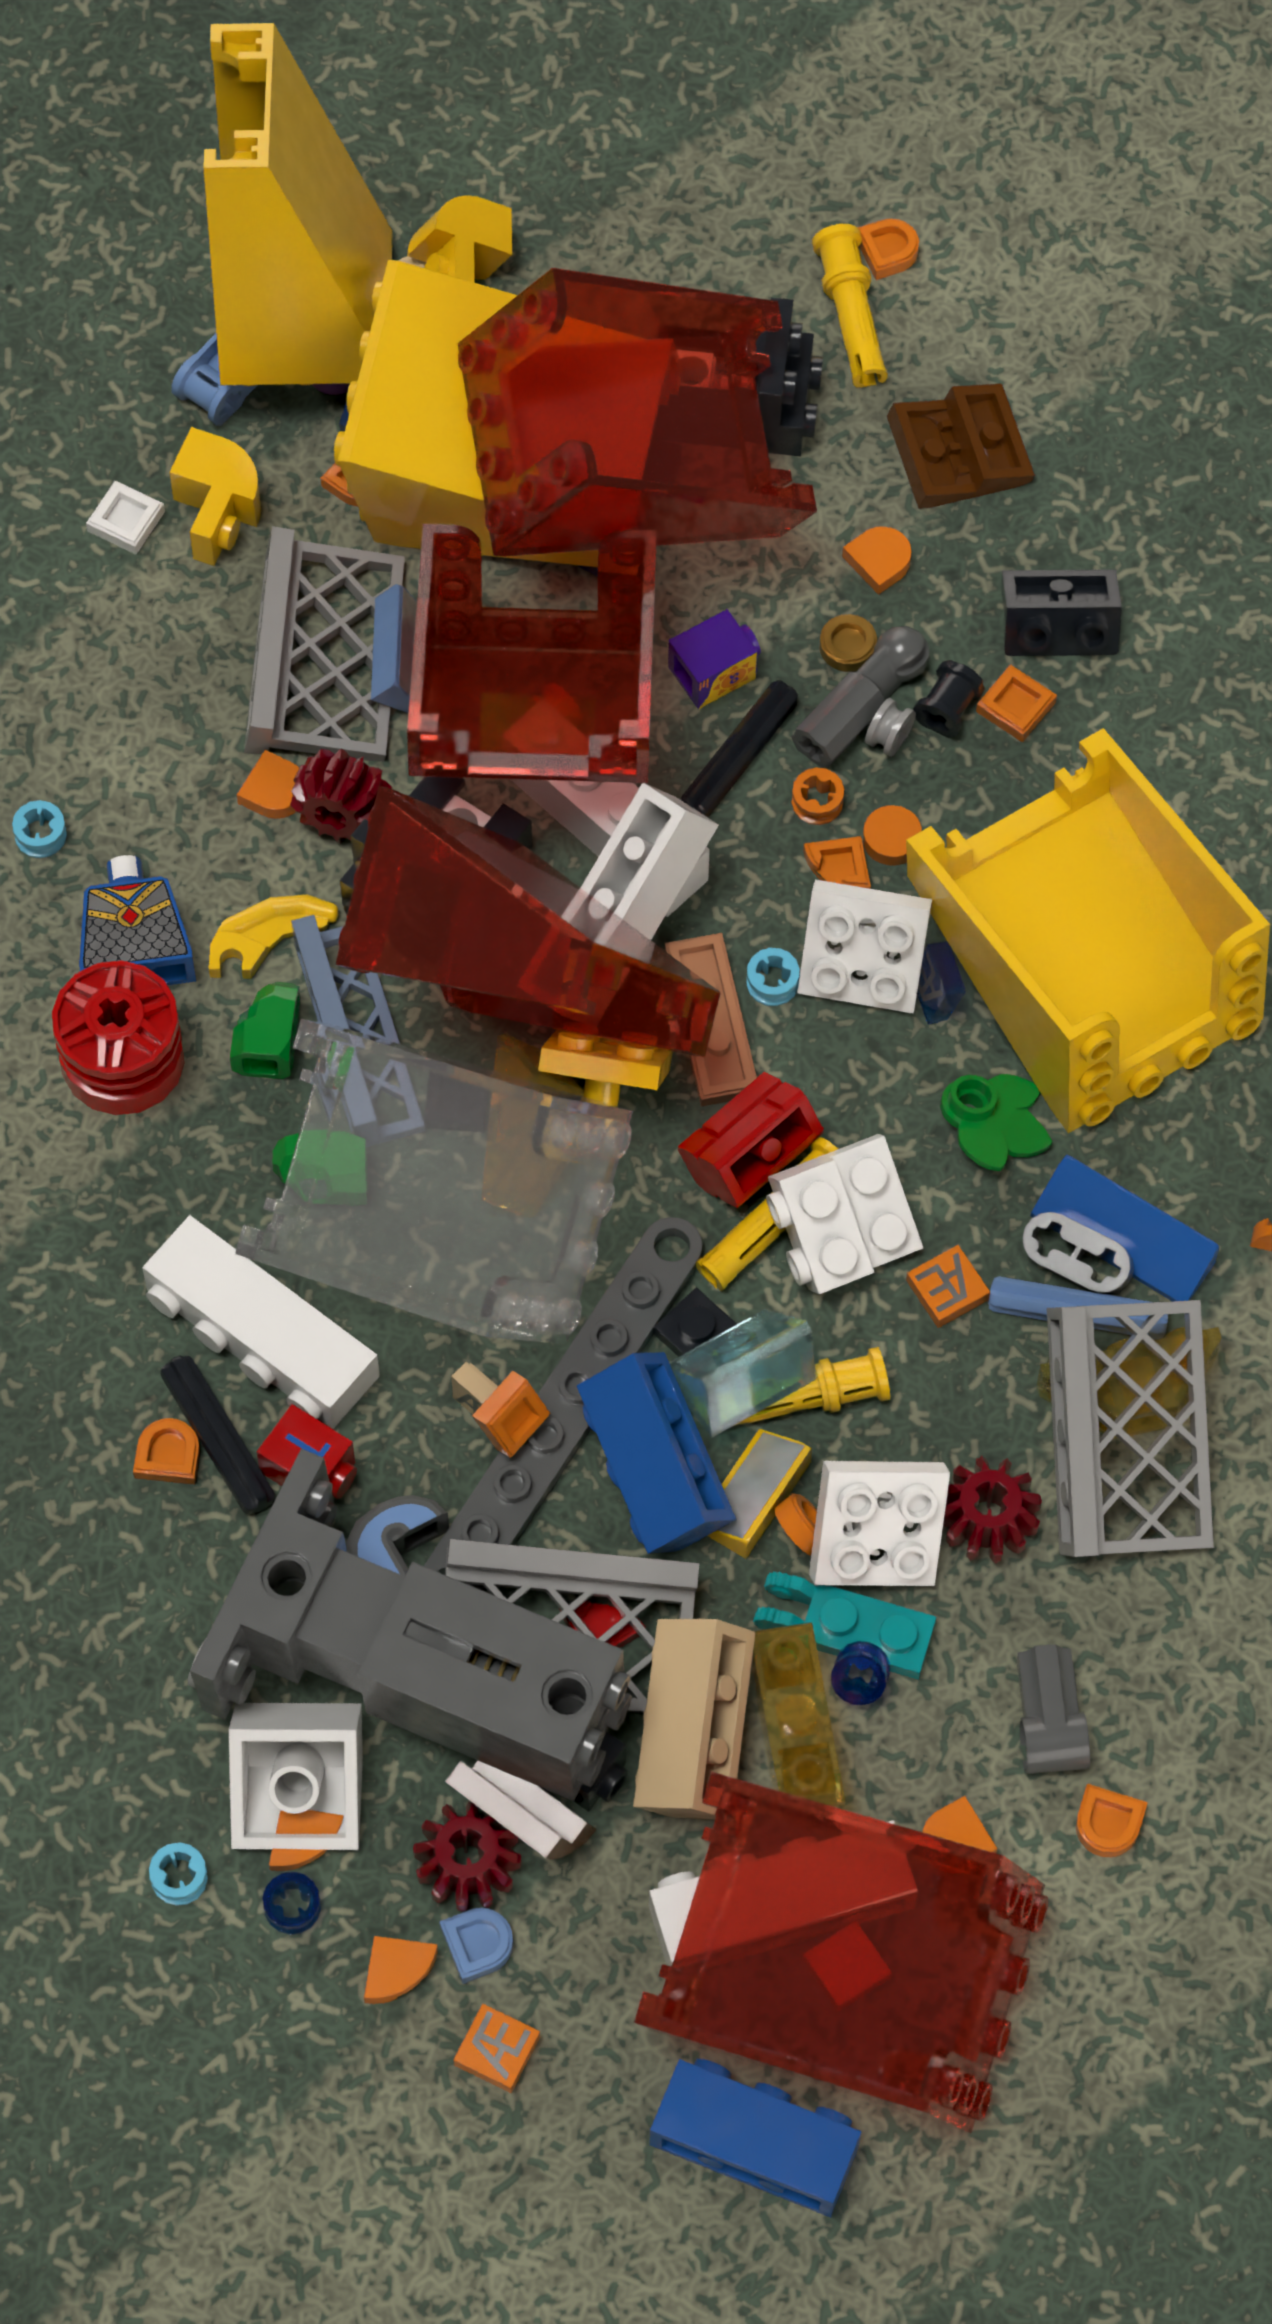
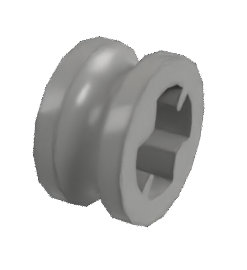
(890, 727)

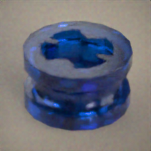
(857, 1690)
(308, 1893)

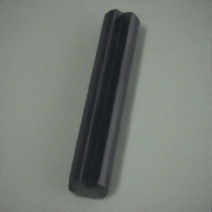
(741, 748)
(217, 1434)

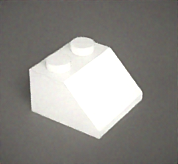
(294, 1763)

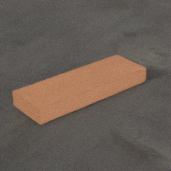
(728, 1058)

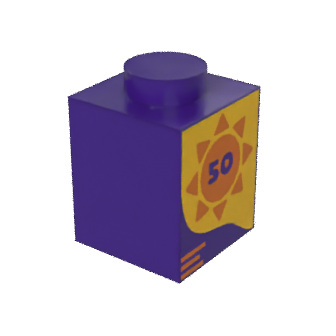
(713, 658)

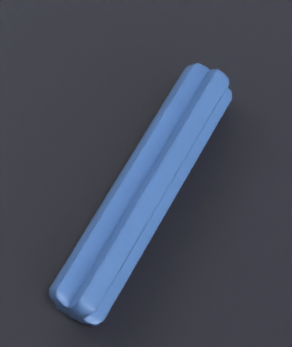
(1033, 1299)

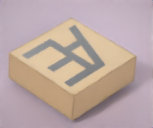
(471, 1387)

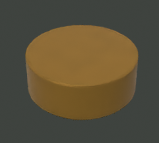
(847, 642)

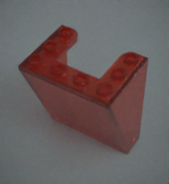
(623, 412)
(529, 685)
(510, 935)
(850, 1953)

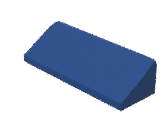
(1163, 1249)

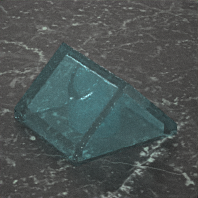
(745, 1369)

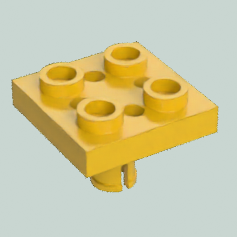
(604, 1064)

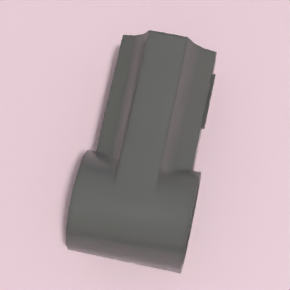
(1051, 1721)

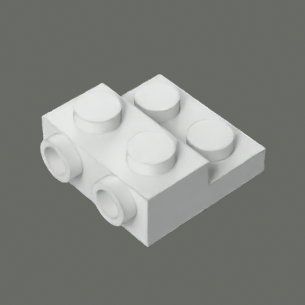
(843, 1214)

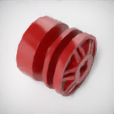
(118, 1037)

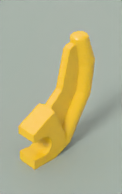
(261, 927)

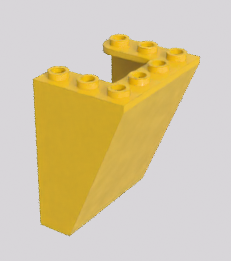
(287, 222)
(407, 425)
(1098, 935)

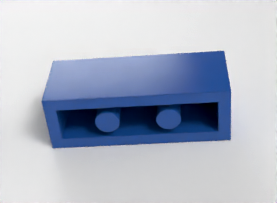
(655, 1453)
(755, 2135)

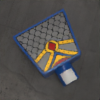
(135, 923)

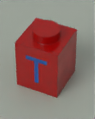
(303, 1431)

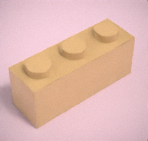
(692, 1714)

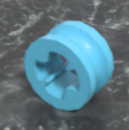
(37, 846)
(755, 981)
(159, 1878)

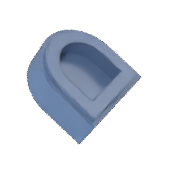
(478, 1942)

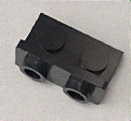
(1061, 612)

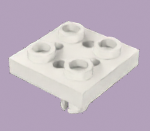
(868, 927)
(878, 1504)

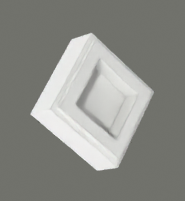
(125, 517)

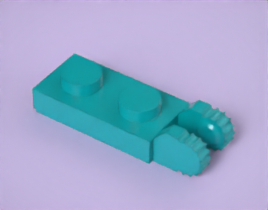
(849, 1617)

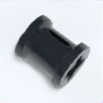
(949, 698)

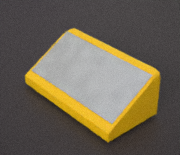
(757, 1485)

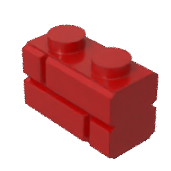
(750, 1139)

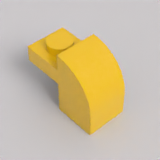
(465, 238)
(221, 483)

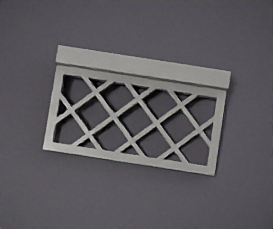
(275, 642)
(1077, 1428)
(582, 1575)

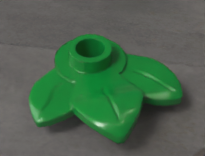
(1000, 1120)

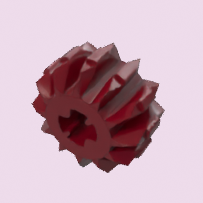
(335, 792)
(990, 1531)
(440, 1863)

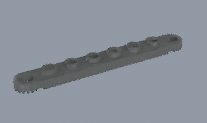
(615, 1329)

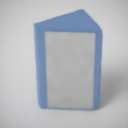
(393, 647)

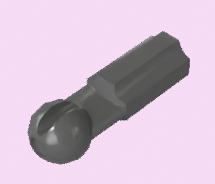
(850, 707)

